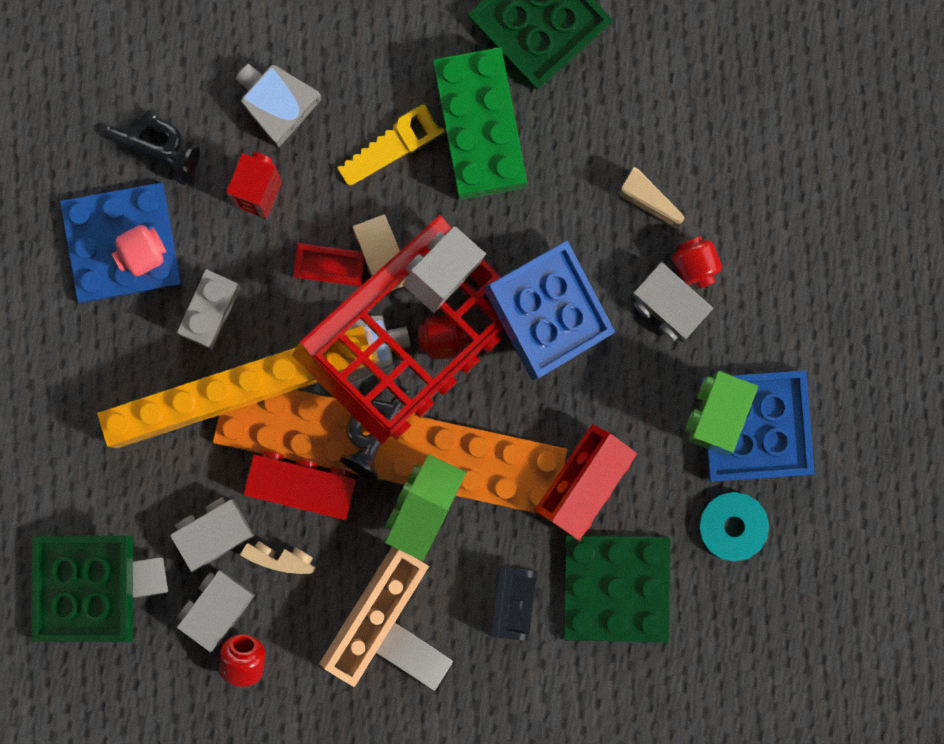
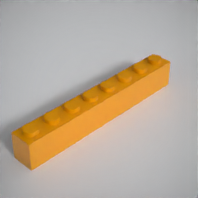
(221, 393)

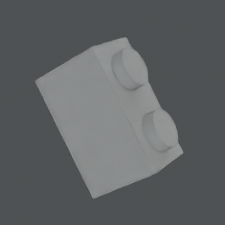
(443, 268)
(671, 303)
(209, 309)
(211, 534)
(215, 610)

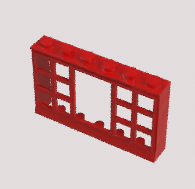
(331, 329)

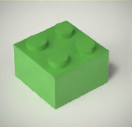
(721, 413)
(423, 506)

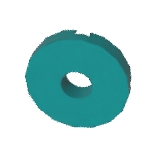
(754, 522)

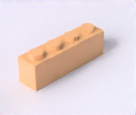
(373, 616)

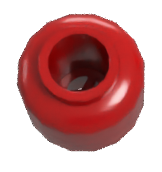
(697, 262)
(441, 338)
(242, 660)

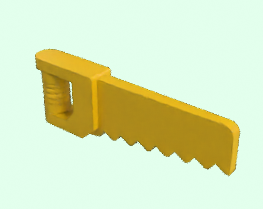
(391, 146)

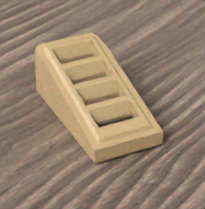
(645, 195)

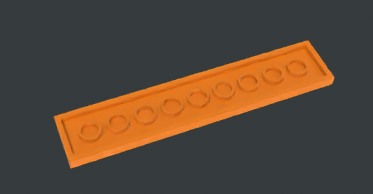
(314, 426)

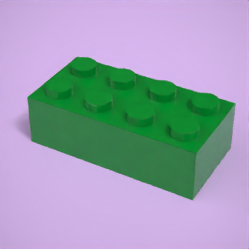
(480, 123)

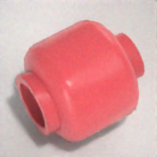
(139, 250)

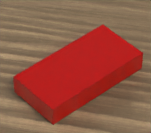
(329, 265)

